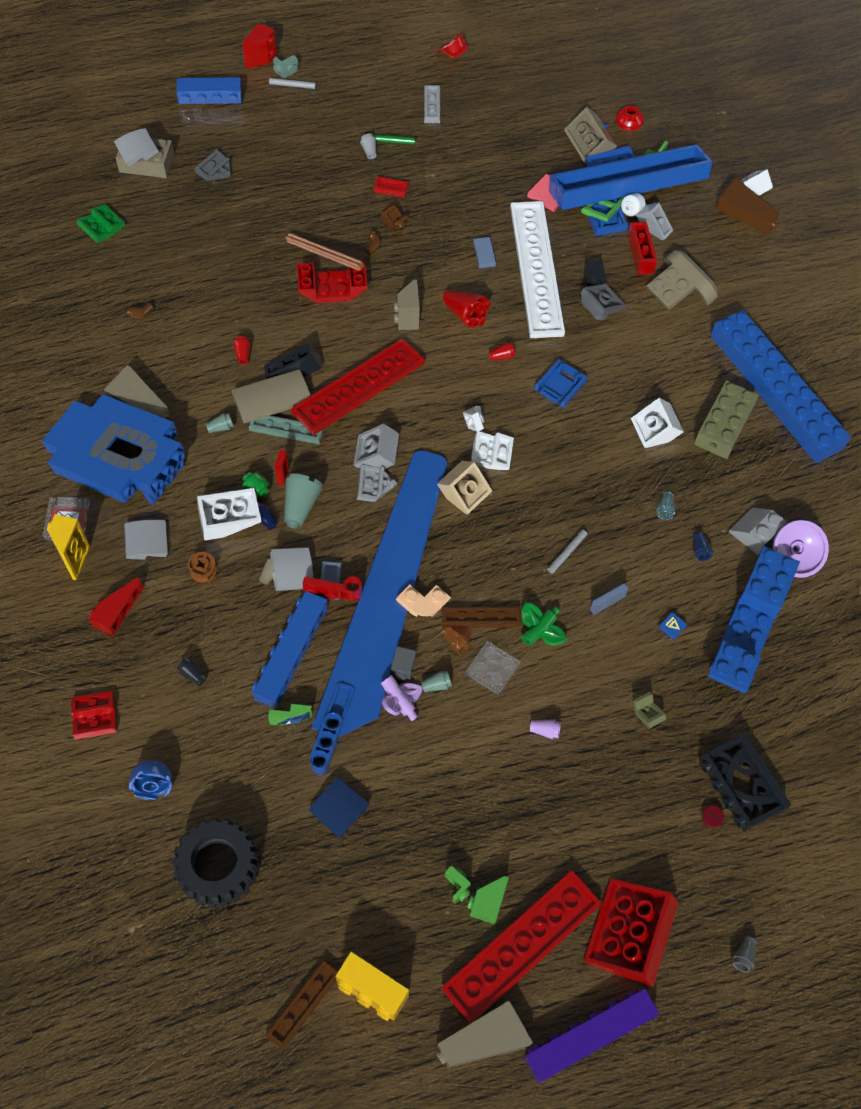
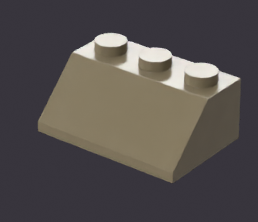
(589, 134)

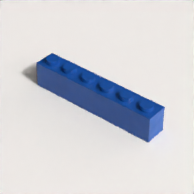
(290, 649)

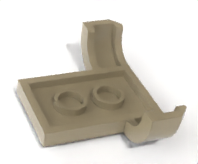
(681, 280)

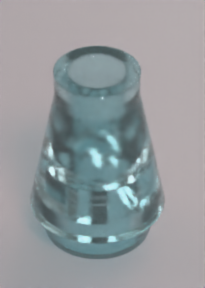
(666, 506)

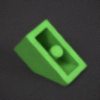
(488, 901)

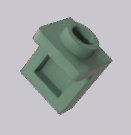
(285, 67)

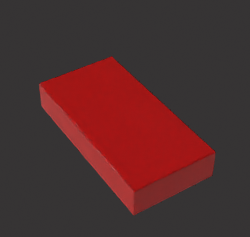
(391, 187)
(281, 467)

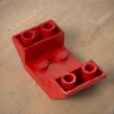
(330, 285)

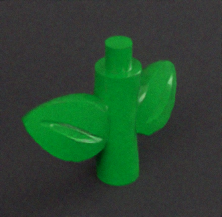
(541, 625)

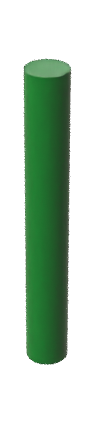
(394, 139)

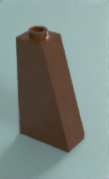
(748, 207)

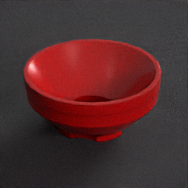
(629, 121)

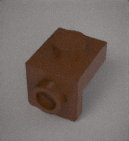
(394, 218)

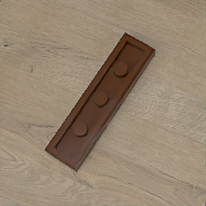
(480, 617)
(302, 1005)

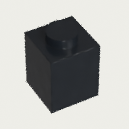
(594, 273)

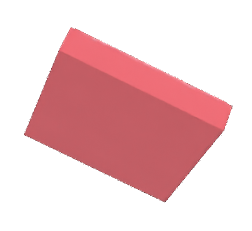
(540, 192)

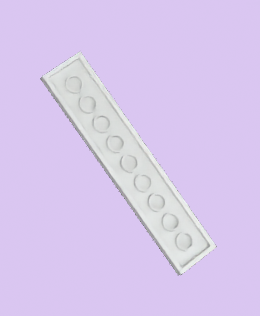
(537, 270)

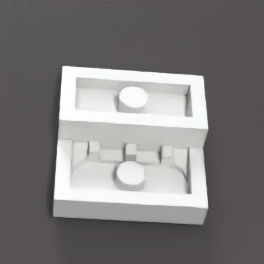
(492, 451)

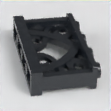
(746, 753)

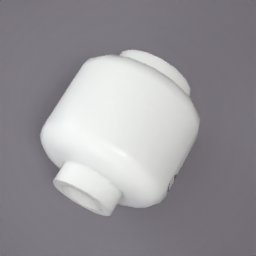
(632, 204)

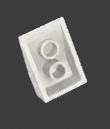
(227, 512)

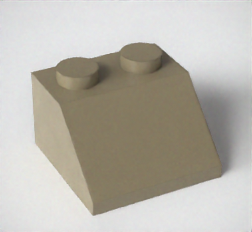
(407, 307)

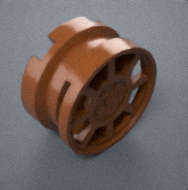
(202, 566)

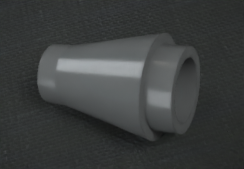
(745, 955)

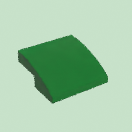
(101, 223)

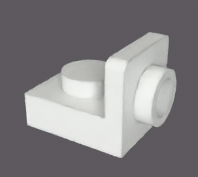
(474, 418)

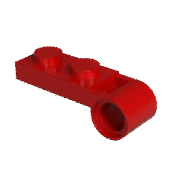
(334, 590)

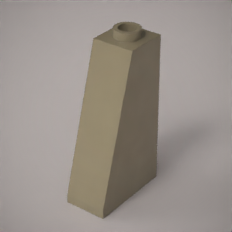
(133, 391)
(487, 1037)

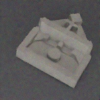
(373, 483)

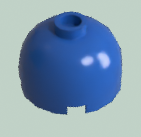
(150, 779)

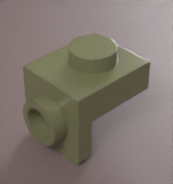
(648, 711)

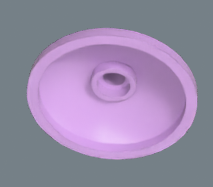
(810, 543)

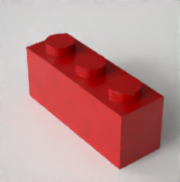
(642, 248)

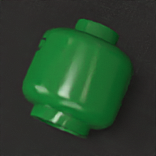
(258, 482)

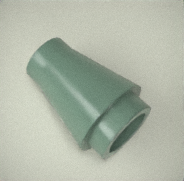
(220, 423)
(437, 682)

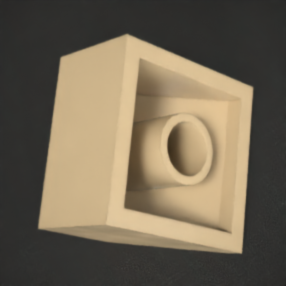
(465, 486)

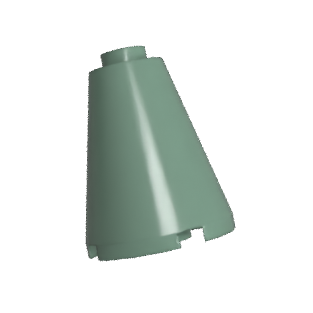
(299, 498)

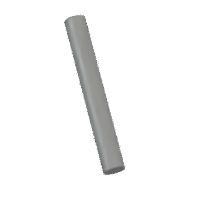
(292, 83)
(567, 551)

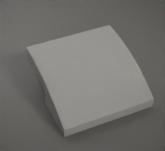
(136, 146)
(145, 539)
(290, 568)

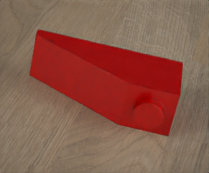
(114, 608)

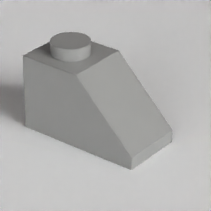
(656, 220)

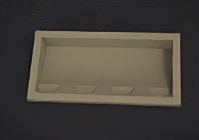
(270, 396)

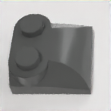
(601, 301)

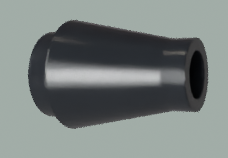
(191, 671)

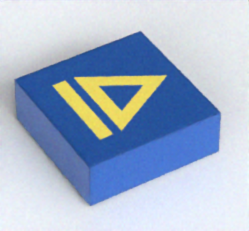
(673, 626)

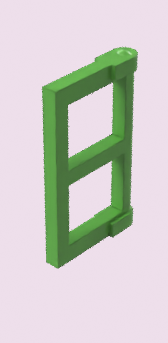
(605, 217)

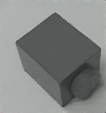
(403, 663)

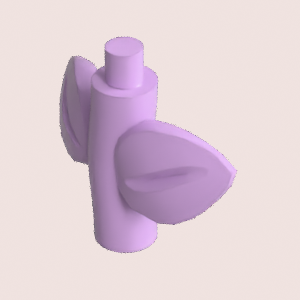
(401, 697)

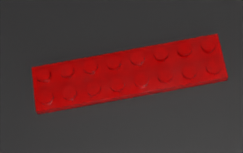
(357, 386)
(520, 947)

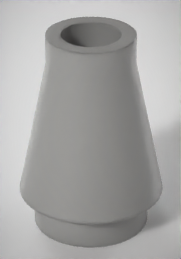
(369, 145)

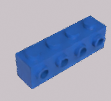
(209, 90)

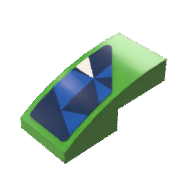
(297, 714)

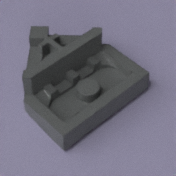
(214, 167)

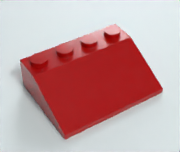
(632, 931)

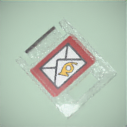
(66, 507)

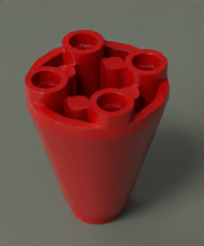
(468, 307)

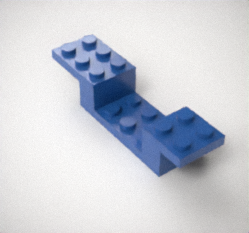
(752, 620)

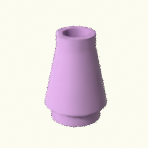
(546, 728)

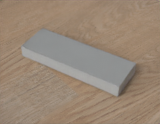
(432, 104)

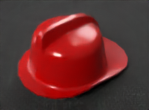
(455, 47)

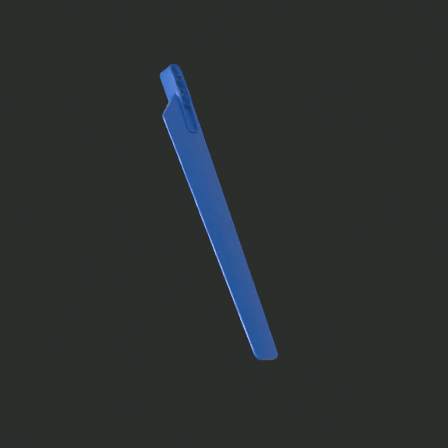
(378, 621)

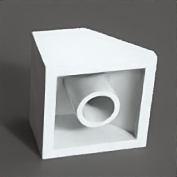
(657, 424)

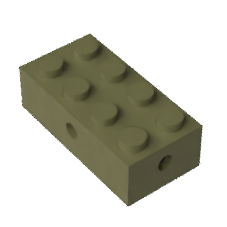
(726, 419)

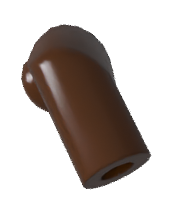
(374, 241)
(139, 313)

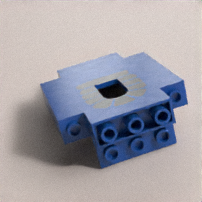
(82, 444)

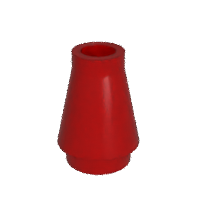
(242, 349)
(503, 352)

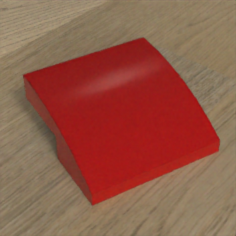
(93, 715)

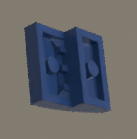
(339, 807)

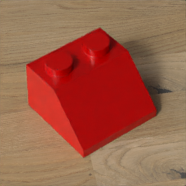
(259, 46)

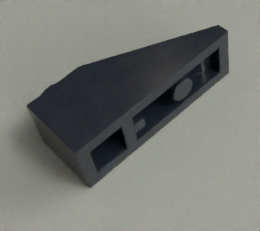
(303, 358)

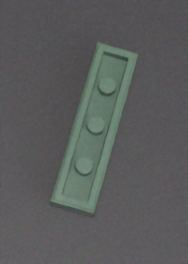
(284, 428)

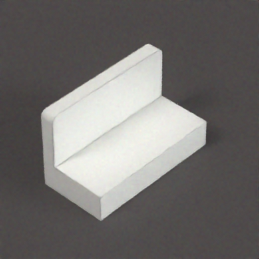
(758, 181)

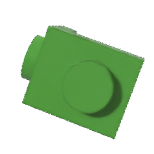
(458, 879)

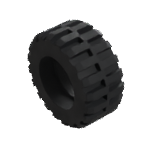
(200, 839)

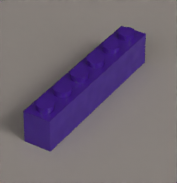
(590, 1036)

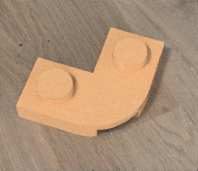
(421, 605)

